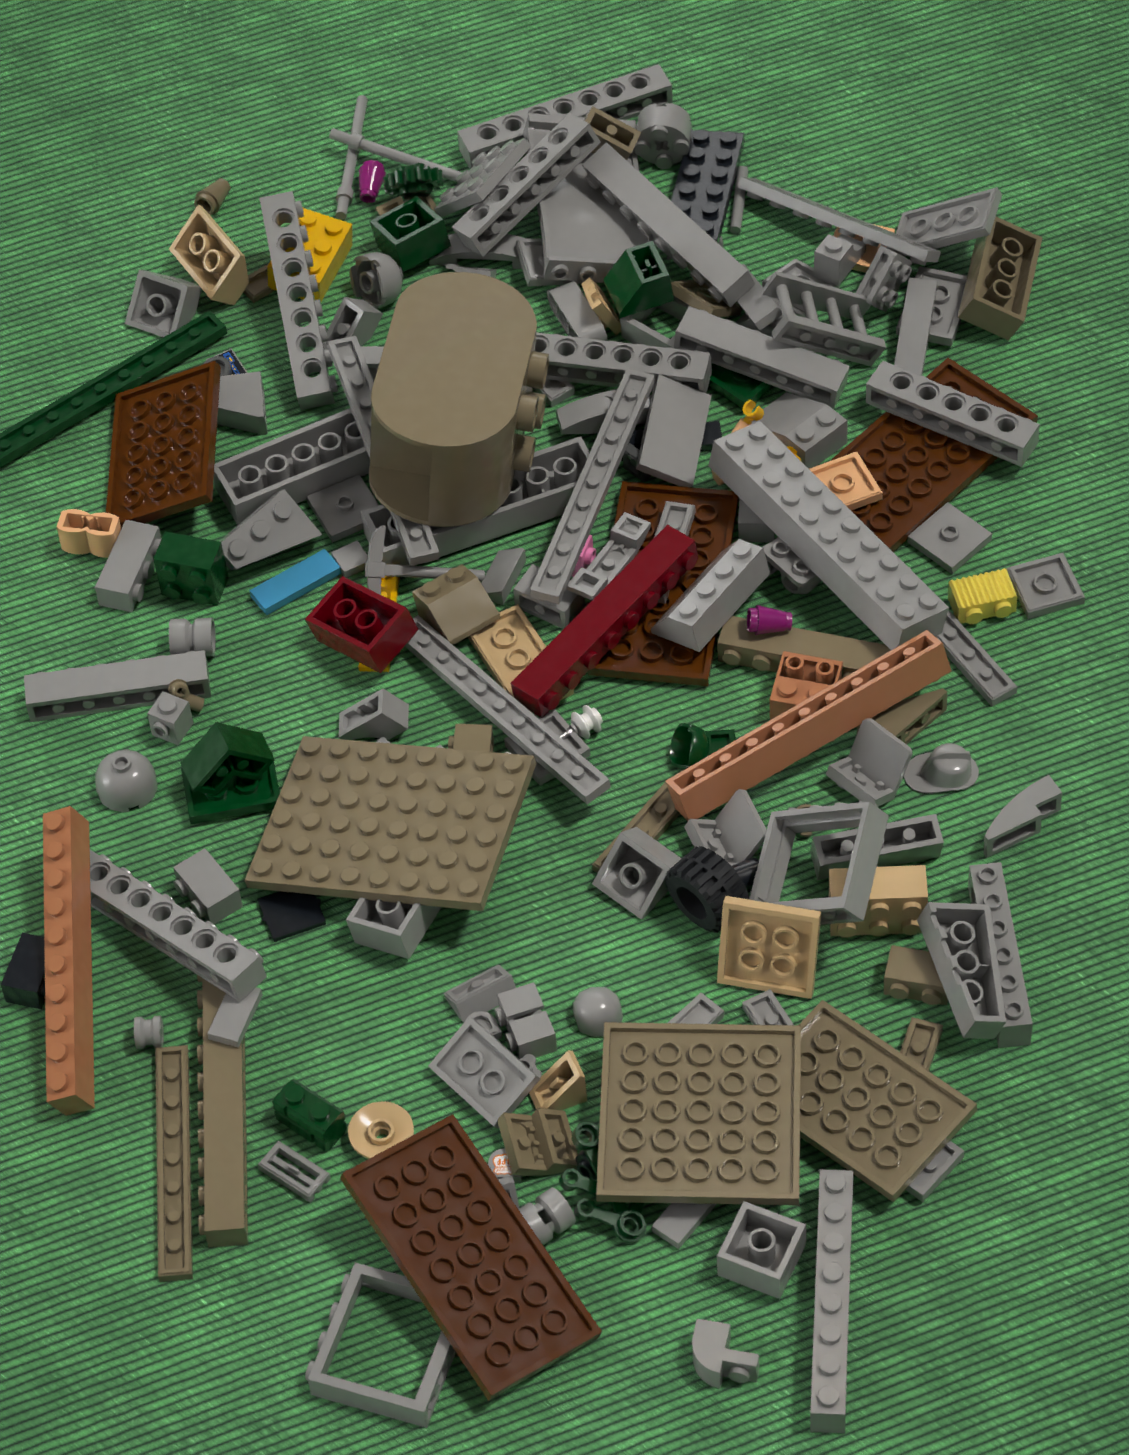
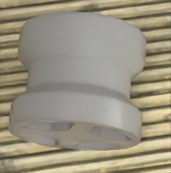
(148, 1032)

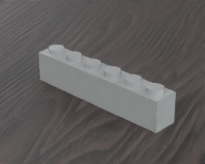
(762, 357)
(112, 685)

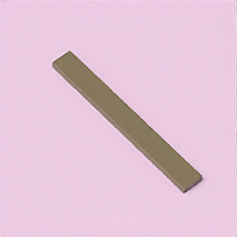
(173, 1164)

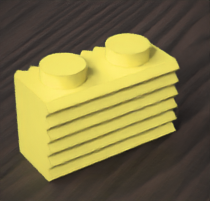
(982, 596)

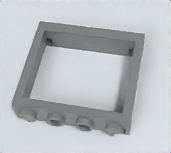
(862, 867)
(414, 1411)

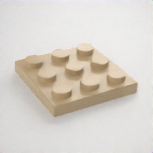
(768, 947)

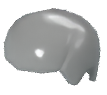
(595, 1007)

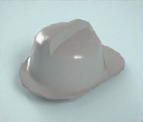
(942, 770)

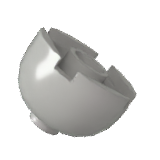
(376, 279)
(125, 780)

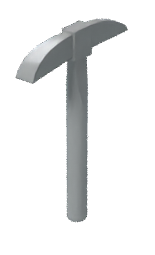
(376, 569)

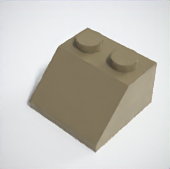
(455, 604)

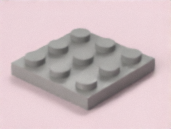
(483, 177)

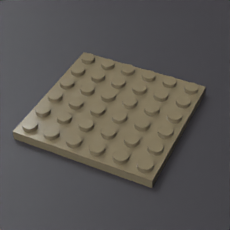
(700, 1114)

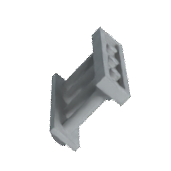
(820, 336)

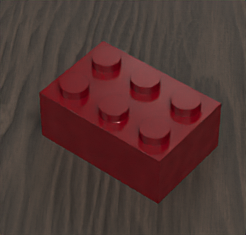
(361, 624)

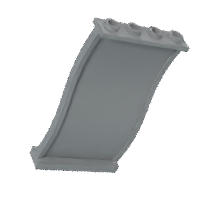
(577, 224)

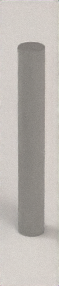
(738, 203)

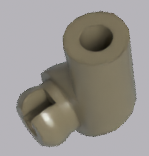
(180, 689)

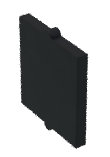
(290, 913)

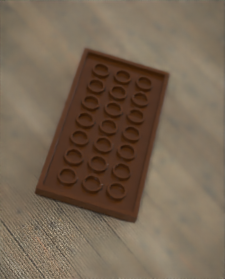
(920, 466)
(640, 652)
(470, 1256)

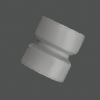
(192, 637)
(552, 1211)

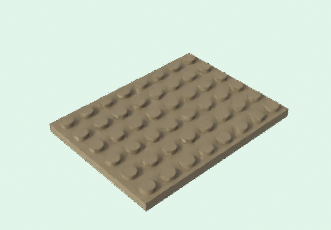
(392, 823)

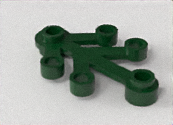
(622, 1213)

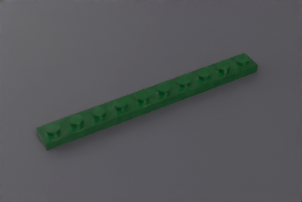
(104, 387)

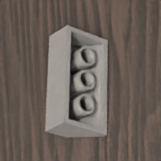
(714, 596)

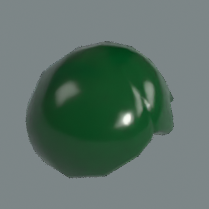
(688, 746)

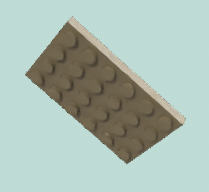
(872, 1103)

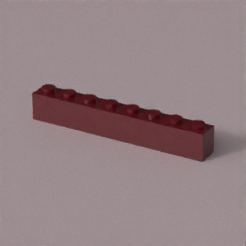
(604, 621)

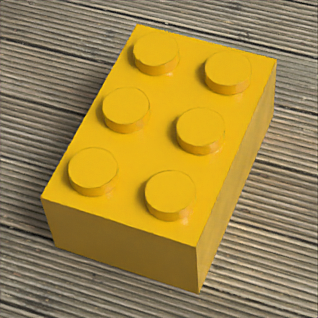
(329, 245)

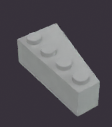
(967, 963)

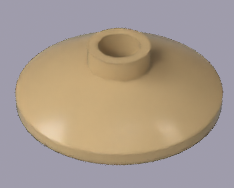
(375, 1120)

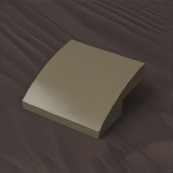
(538, 1142)

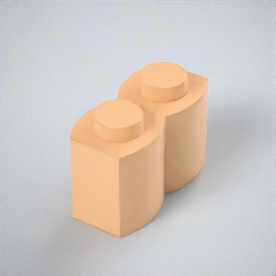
(88, 532)

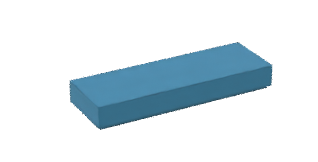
(295, 582)

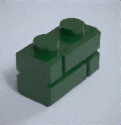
(309, 1115)

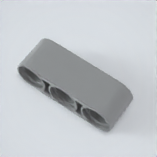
(575, 312)

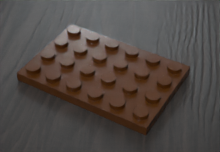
(164, 445)

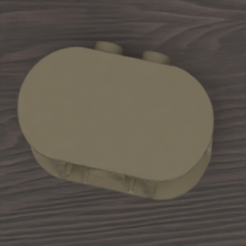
(455, 399)

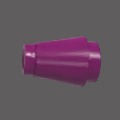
(370, 180)
(768, 620)

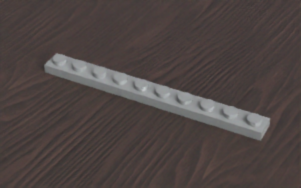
(357, 385)
(592, 486)
(507, 713)

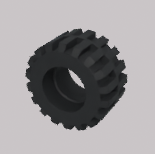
(700, 886)

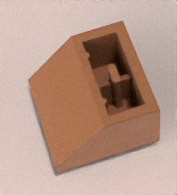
(800, 678)

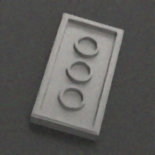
(951, 220)
(673, 432)

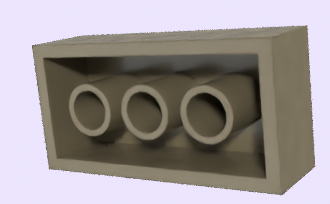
(1000, 279)

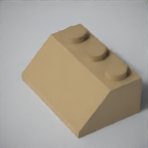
(211, 258)

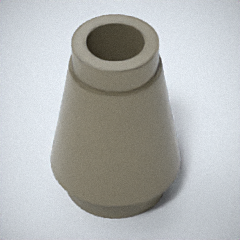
(213, 196)

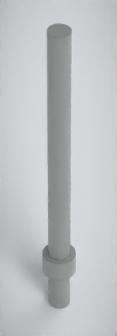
(358, 143)
(345, 193)

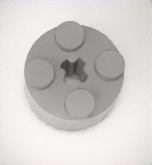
(663, 134)

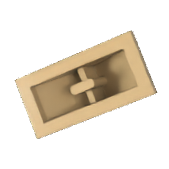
(561, 1085)

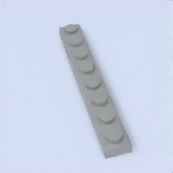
(848, 224)

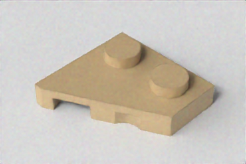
(601, 306)

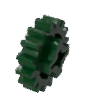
(413, 181)

